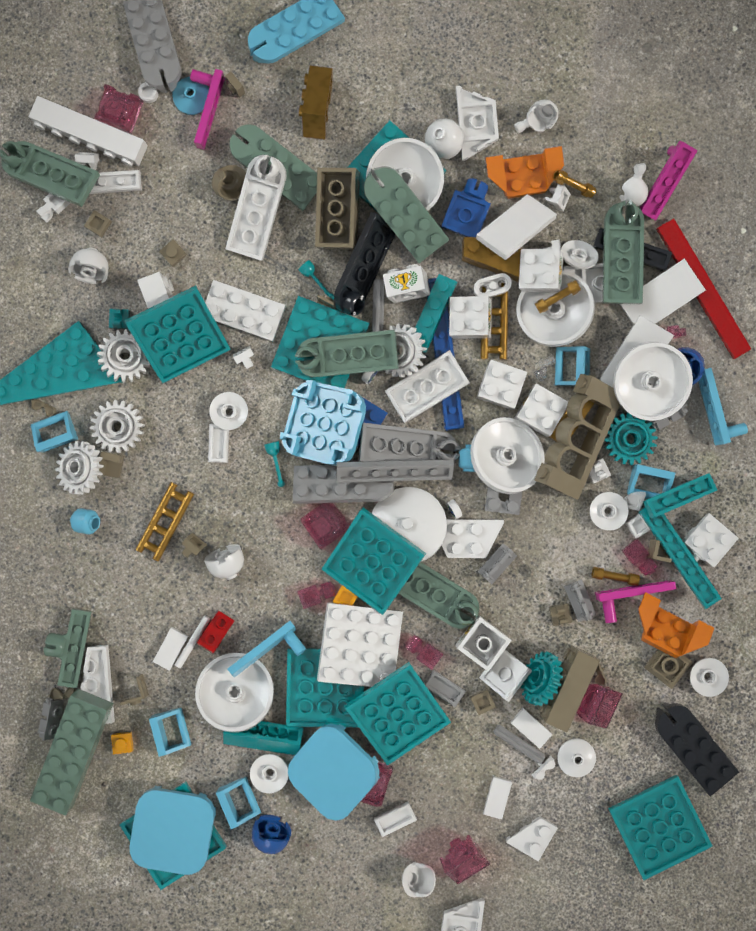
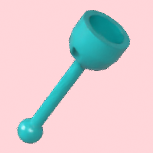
(307, 270)
(273, 449)

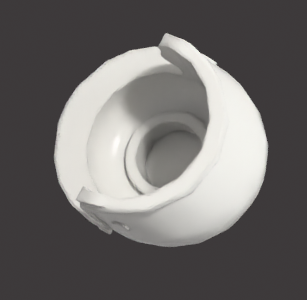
(418, 880)

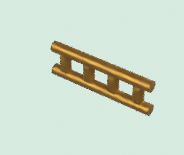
(502, 330)
(153, 524)

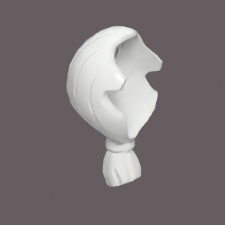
(540, 117)
(635, 187)

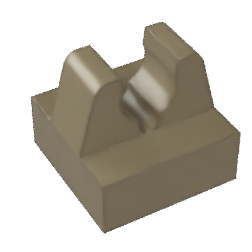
(193, 545)
(560, 614)

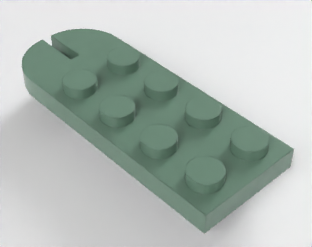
(48, 171)
(300, 178)
(404, 213)
(623, 255)
(349, 354)
(440, 597)

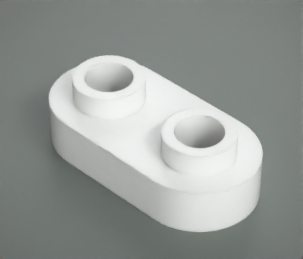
(491, 285)

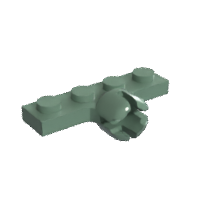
(70, 647)

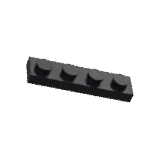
(653, 256)

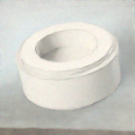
(147, 93)
(368, 376)
(454, 509)

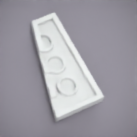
(98, 675)

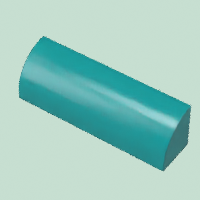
(267, 737)

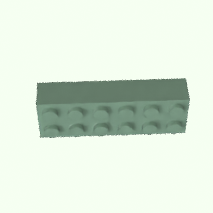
(71, 751)

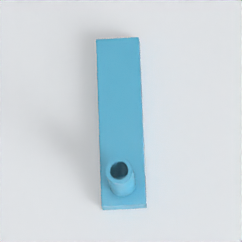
(719, 429)
(285, 632)

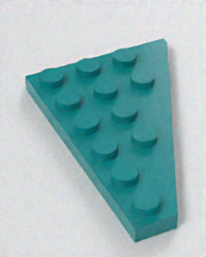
(58, 368)

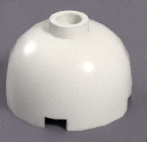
(444, 138)
(89, 266)
(226, 562)

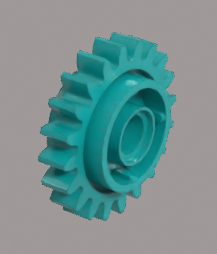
(642, 439)
(543, 678)

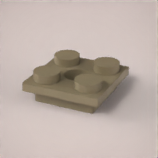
(670, 677)

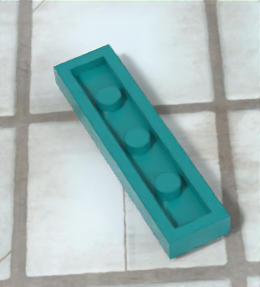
(435, 308)
(680, 495)

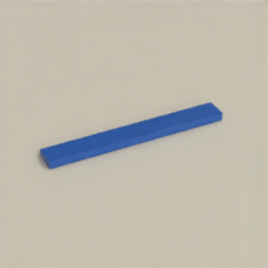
(443, 343)

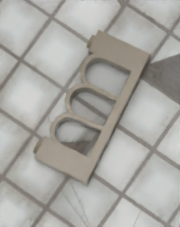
(550, 472)

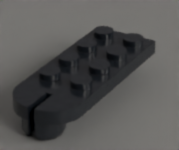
(363, 265)
(694, 747)

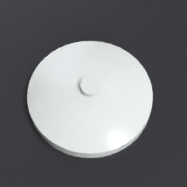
(416, 165)
(563, 321)
(652, 381)
(506, 455)
(416, 517)
(234, 702)

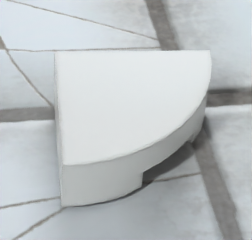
(635, 500)

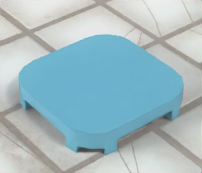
(324, 423)
(333, 772)
(172, 831)

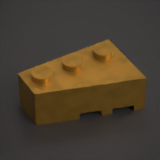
(316, 101)
(481, 256)

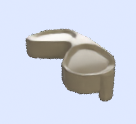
(38, 404)
(600, 678)
(57, 694)

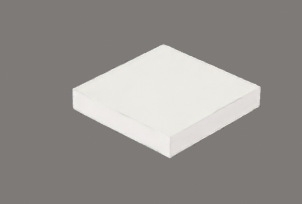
(506, 675)

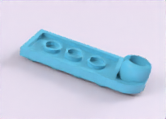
(292, 29)

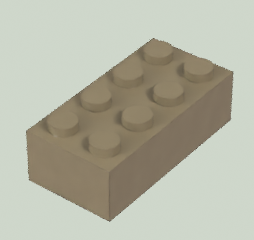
(337, 208)
(577, 674)

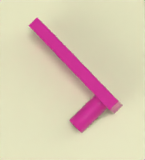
(216, 84)
(668, 179)
(608, 595)

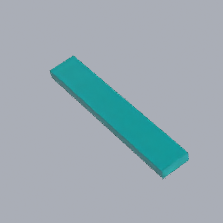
(682, 559)

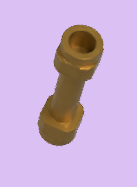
(561, 177)
(542, 305)
(600, 573)

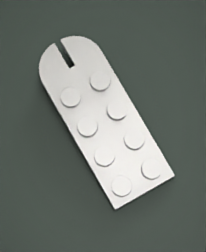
(257, 207)

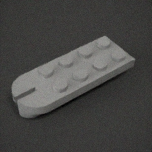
(153, 43)
(404, 444)
(319, 485)

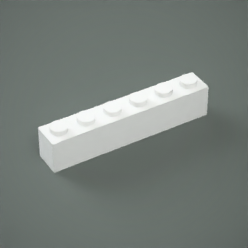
(87, 131)

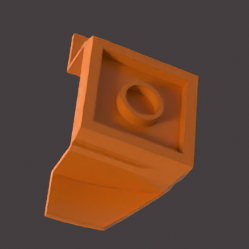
(525, 174)
(670, 632)

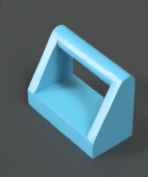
(582, 364)
(43, 446)
(653, 472)
(159, 732)
(228, 805)

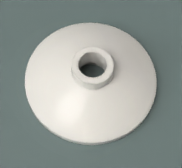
(579, 254)
(227, 401)
(618, 512)
(715, 683)
(572, 749)
(262, 780)

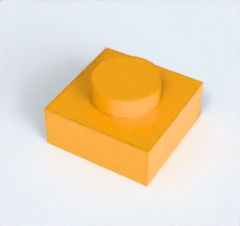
(345, 596)
(122, 742)

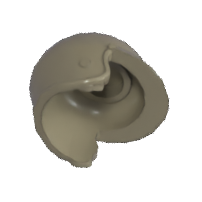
(228, 182)

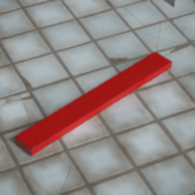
(709, 299)

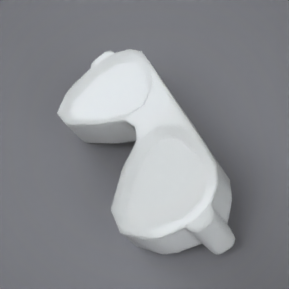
(540, 772)

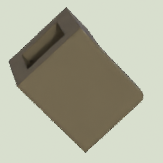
(112, 464)
(657, 552)

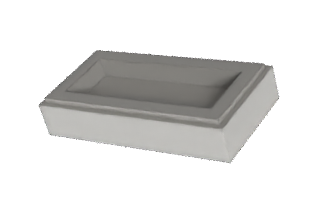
(444, 688)

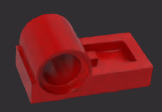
(215, 632)

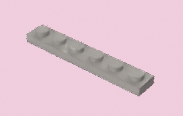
(394, 471)

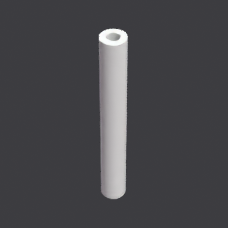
(193, 640)

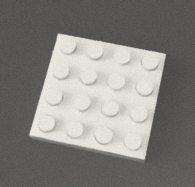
(358, 645)

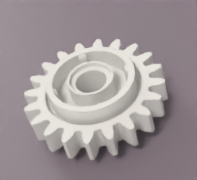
(411, 348)
(117, 366)
(105, 426)
(79, 467)

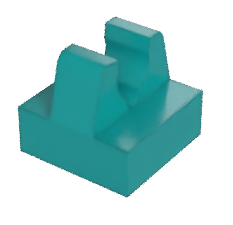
(117, 318)

